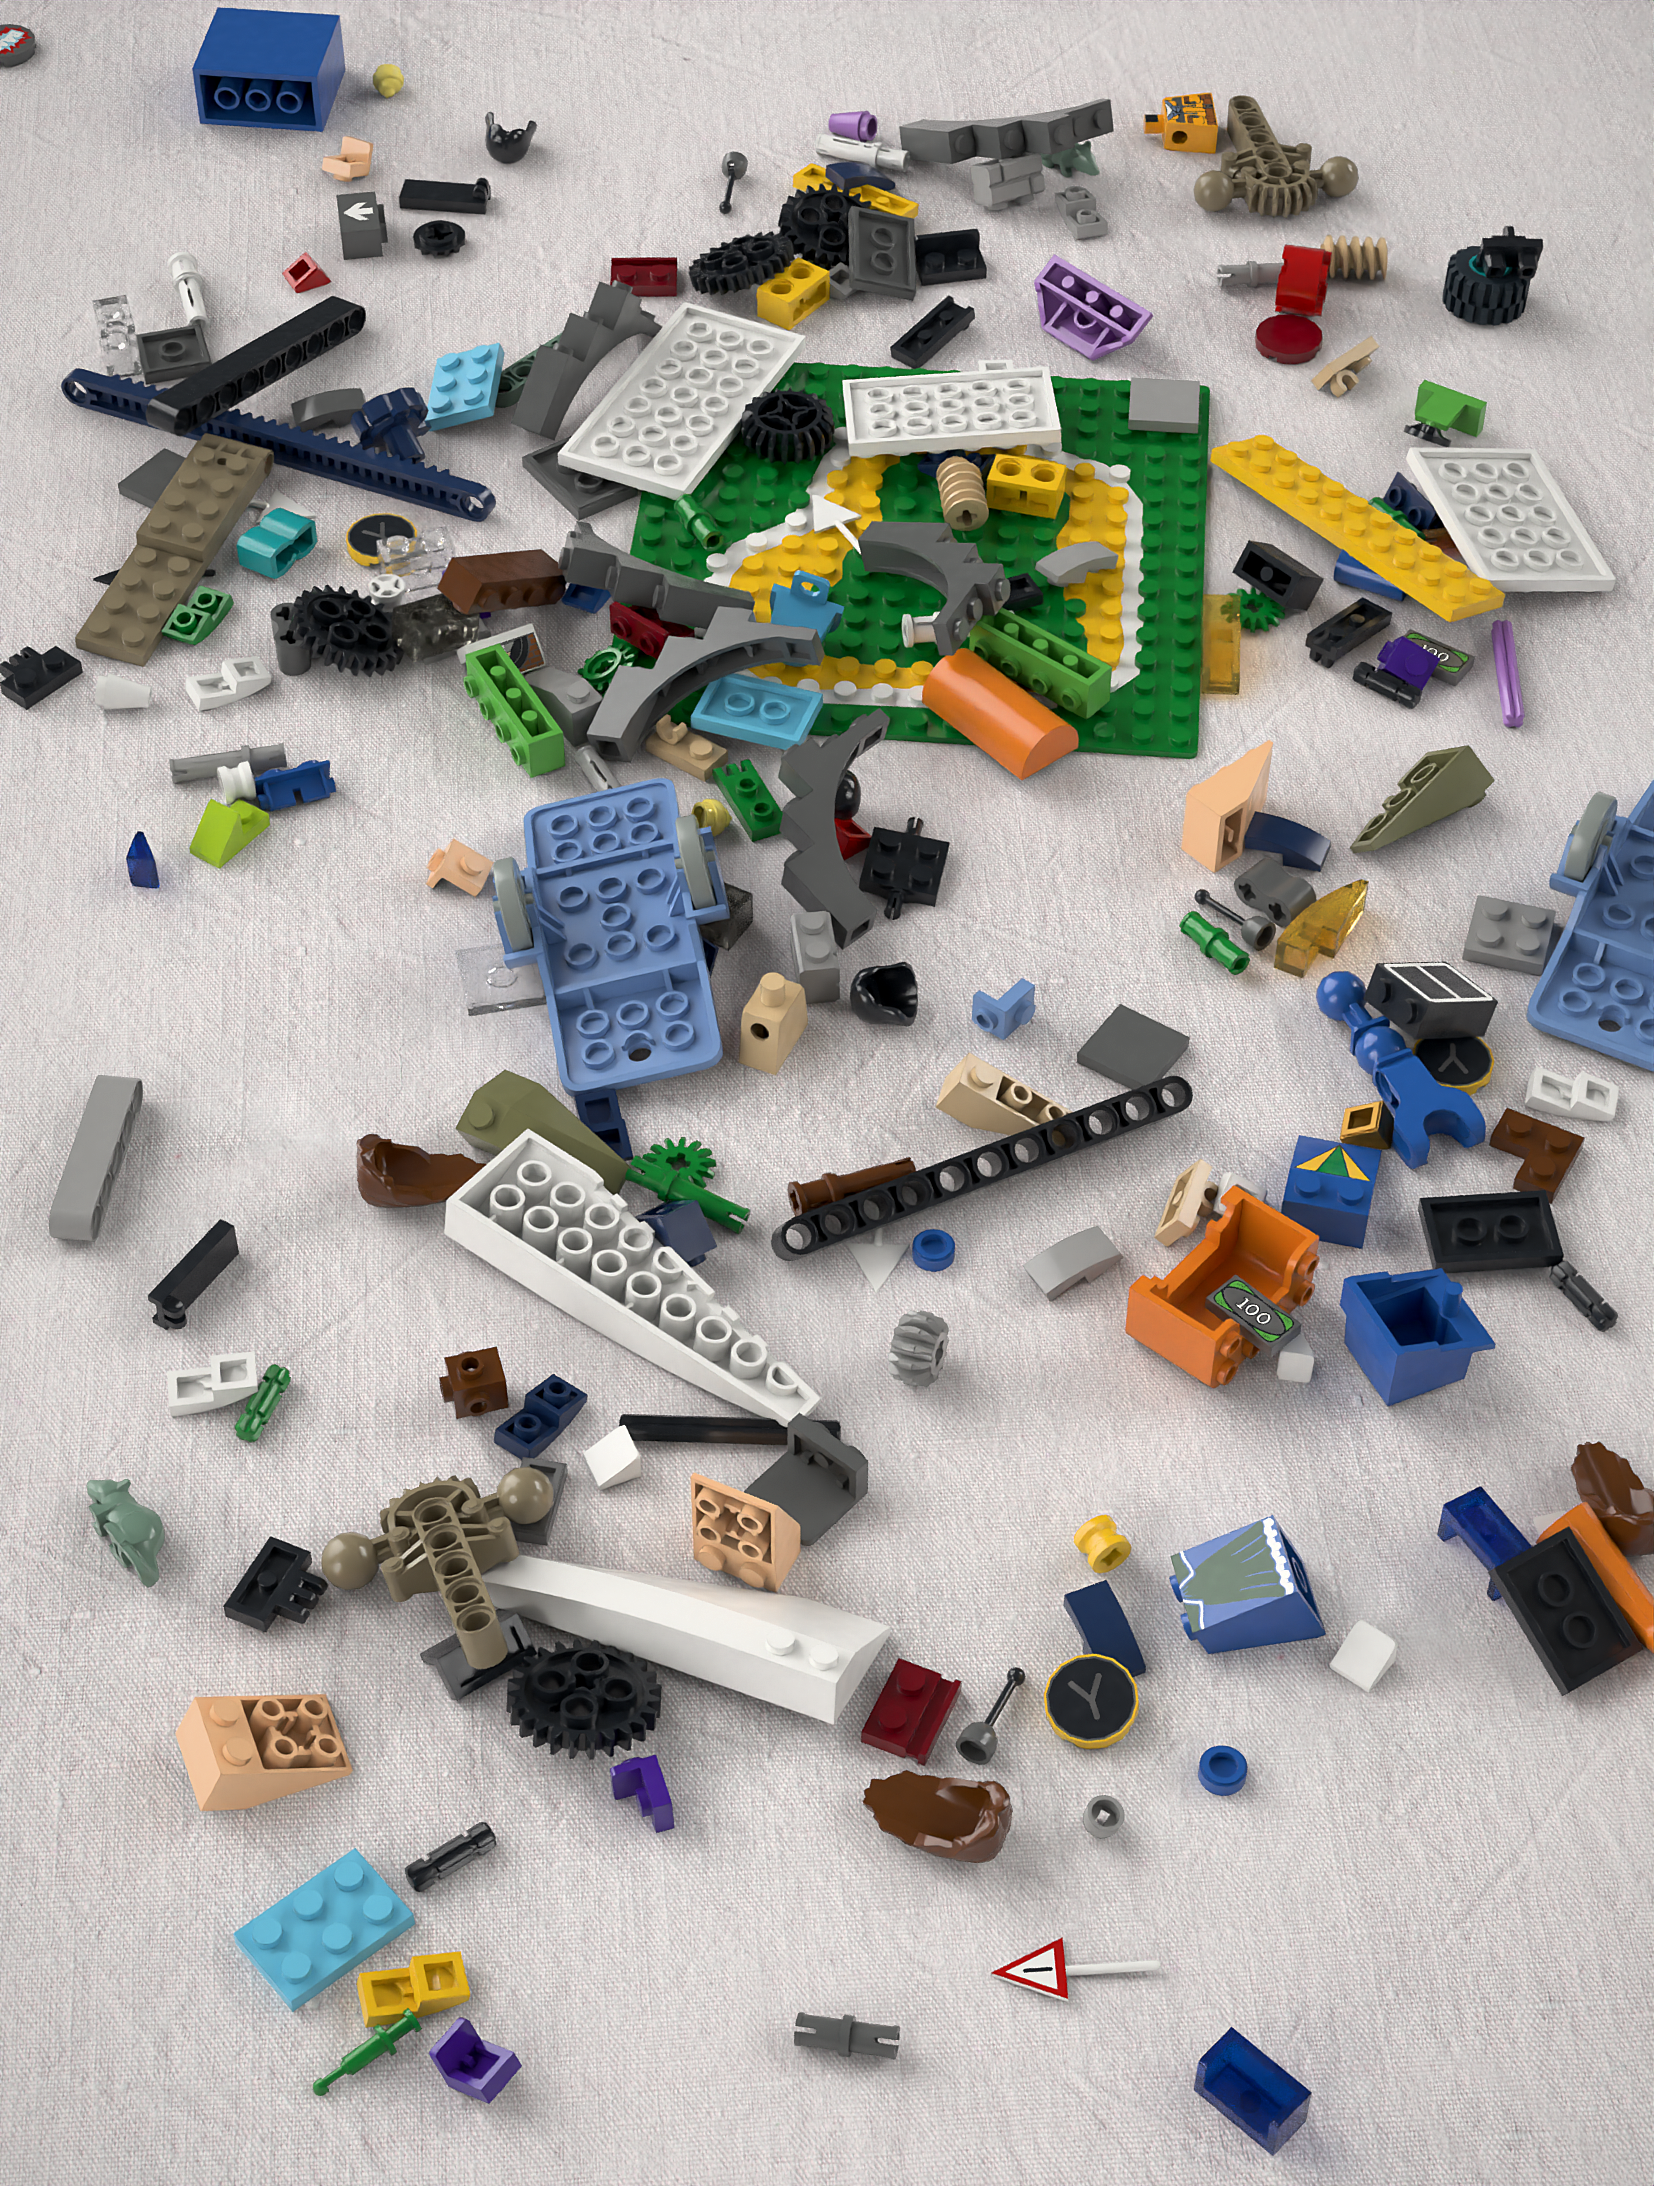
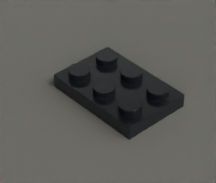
(1490, 1231)
(1565, 1611)

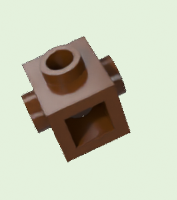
(474, 1383)

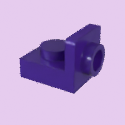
(644, 1780)

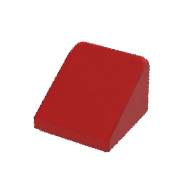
(305, 274)
(851, 837)

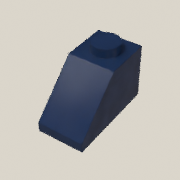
(682, 1228)

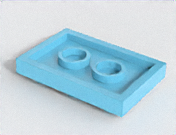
(465, 386)
(757, 711)
(324, 1929)

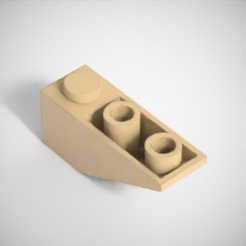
(995, 1101)

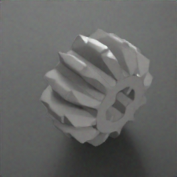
(918, 1348)

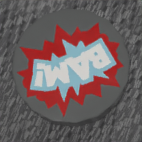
(16, 44)

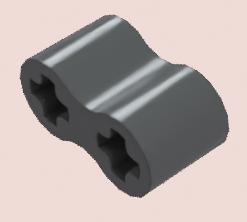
(290, 657)
(1274, 891)

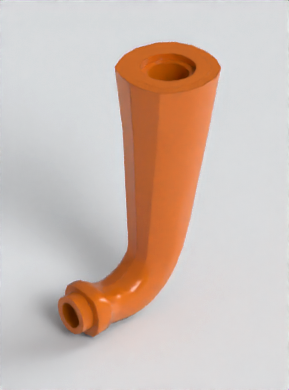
(1613, 1568)

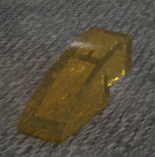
(1220, 644)
(1320, 928)

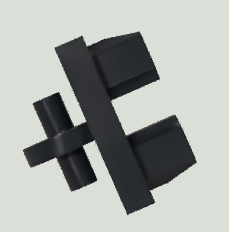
(1509, 251)

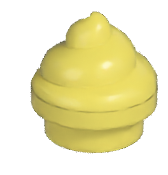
(388, 80)
(713, 814)

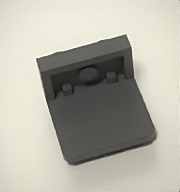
(814, 1479)

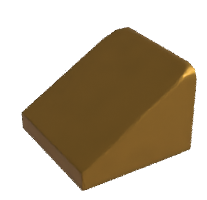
(1368, 1126)

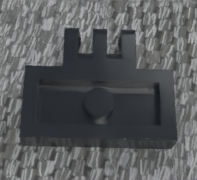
(37, 675)
(276, 1586)

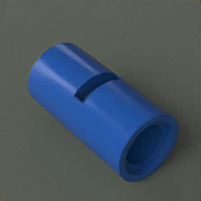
(1355, 574)

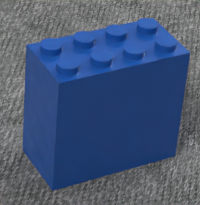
(269, 69)

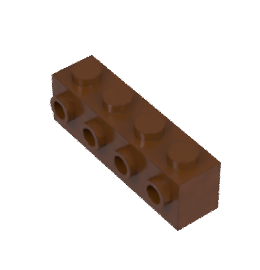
(502, 581)

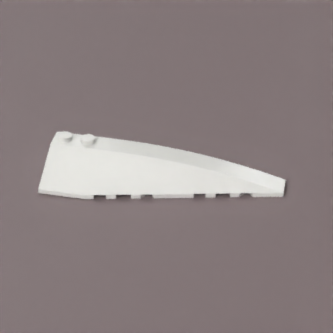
(583, 1251)
(732, 1636)

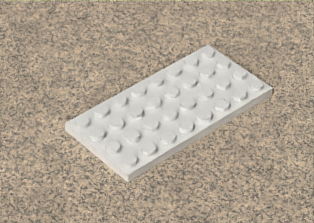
(681, 401)

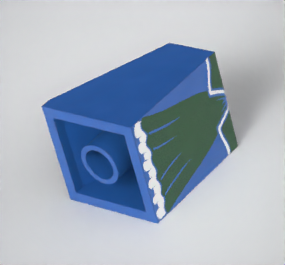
(1246, 1590)

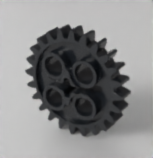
(820, 224)
(741, 263)
(345, 630)
(583, 1699)

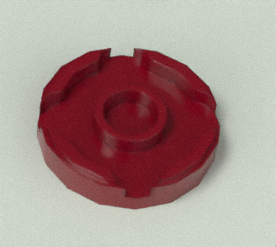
(1288, 338)

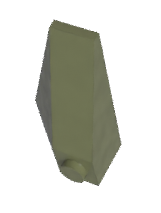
(1429, 792)
(514, 1104)

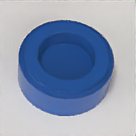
(933, 1250)
(1222, 1770)

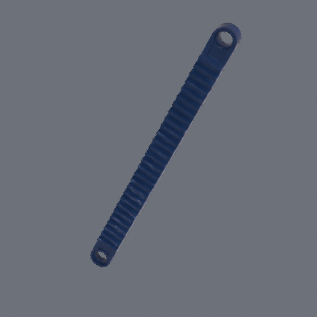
(297, 449)

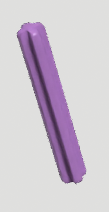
(1507, 673)

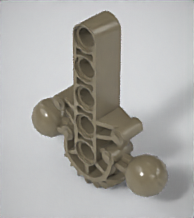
(1268, 174)
(444, 1542)

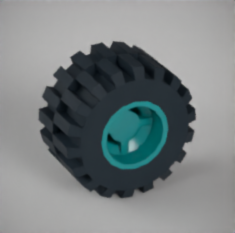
(1480, 298)

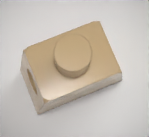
(774, 1010)

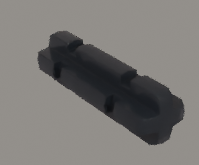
(1387, 685)
(1583, 1296)
(450, 1856)

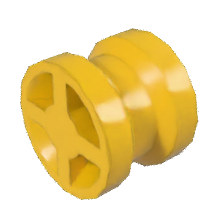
(1102, 1544)

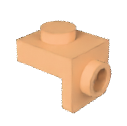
(352, 161)
(460, 867)

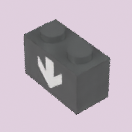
(361, 225)

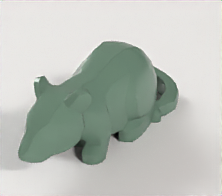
(1077, 157)
(133, 1528)

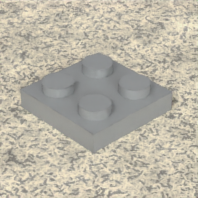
(1509, 935)

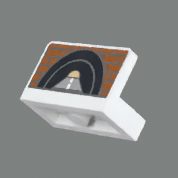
(519, 644)

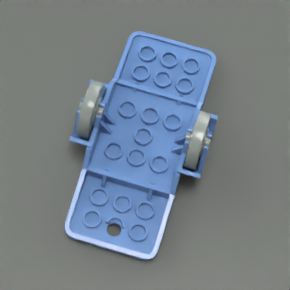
(617, 933)
(1607, 948)

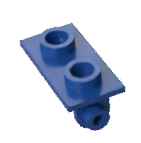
(276, 786)

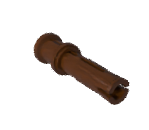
(832, 1188)

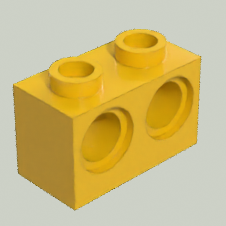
(793, 294)
(1025, 486)

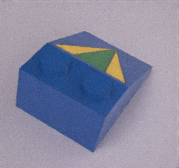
(1331, 1189)

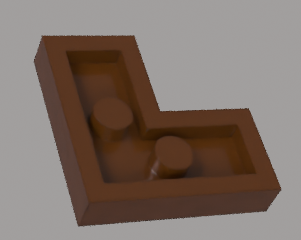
(1545, 1150)

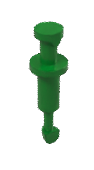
(369, 2050)

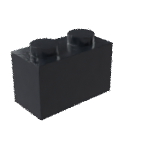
(1278, 575)

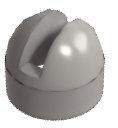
(1113, 1821)

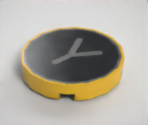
(365, 532)
(1457, 1062)
(1091, 1701)

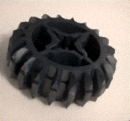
(787, 426)

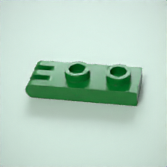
(749, 800)

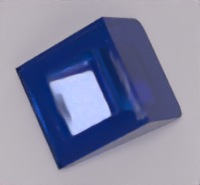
(141, 863)

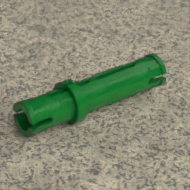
(674, 1188)

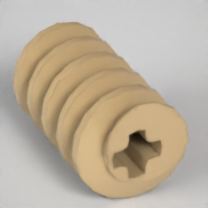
(1357, 256)
(962, 494)

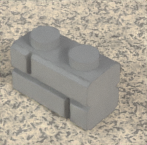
(1007, 180)
(815, 956)

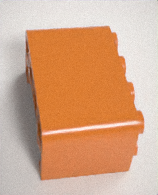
(1246, 1242)

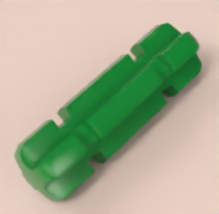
(262, 1403)

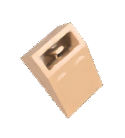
(1223, 808)
(742, 1534)
(259, 1748)

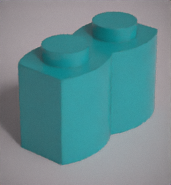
(277, 543)

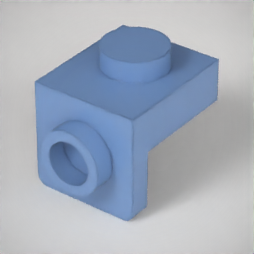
(1006, 1013)

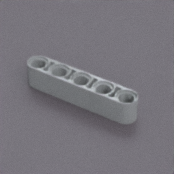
(96, 1158)

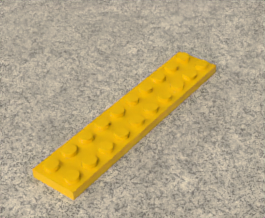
(1358, 528)

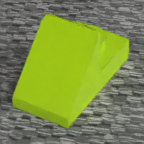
(227, 831)

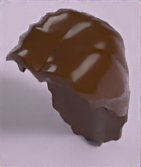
(407, 1175)
(1616, 1497)
(942, 1815)

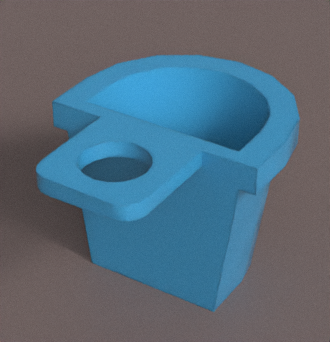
(804, 607)

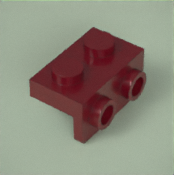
(644, 628)

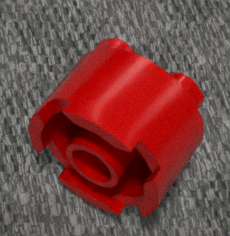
(1303, 281)

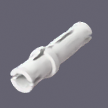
(874, 154)

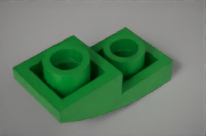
(200, 616)

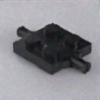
(904, 867)

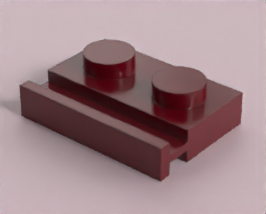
(647, 275)
(911, 1711)

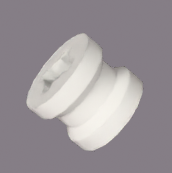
(387, 590)
(236, 782)

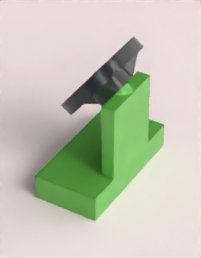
(1442, 409)

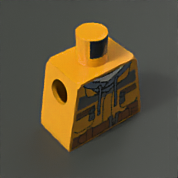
(1185, 123)

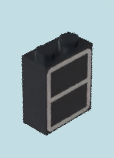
(1430, 1000)

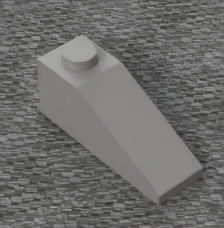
(568, 700)

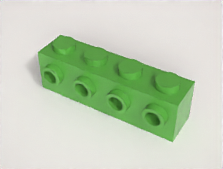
(1042, 662)
(514, 710)

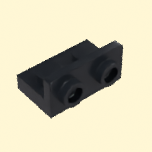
(949, 257)

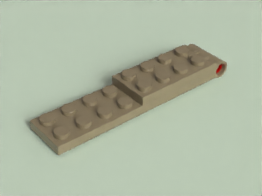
(175, 547)

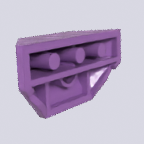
(1085, 311)

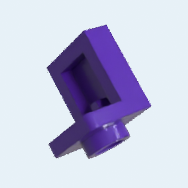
(1407, 661)
(473, 2063)

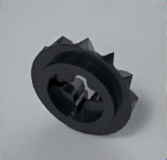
(449, 236)

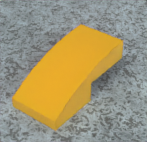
(425, 1987)

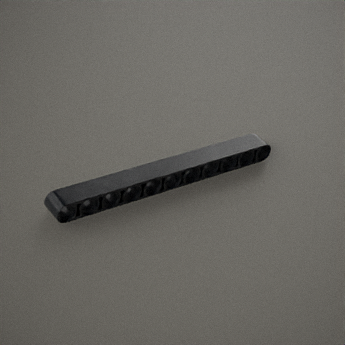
(967, 1176)

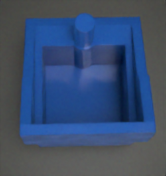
(1410, 1331)

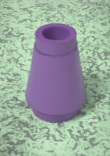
(854, 125)

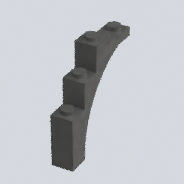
(1006, 137)
(585, 340)
(952, 568)
(676, 597)
(731, 644)
(817, 871)

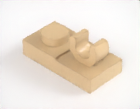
(1340, 368)
(685, 749)
(1187, 1200)

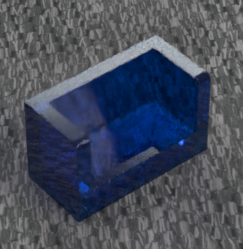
(1483, 1530)
(1252, 2091)

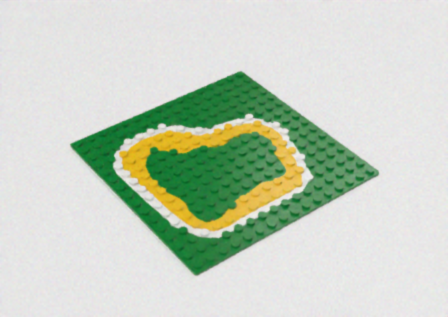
(1122, 488)

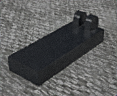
(445, 196)
(932, 333)
(1346, 631)
(193, 1275)

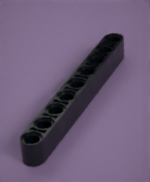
(255, 366)

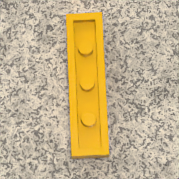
(880, 199)

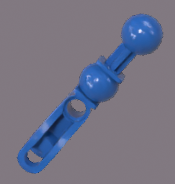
(1401, 1078)

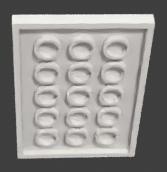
(950, 412)
(1510, 519)

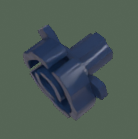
(395, 423)

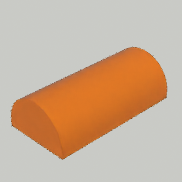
(997, 714)

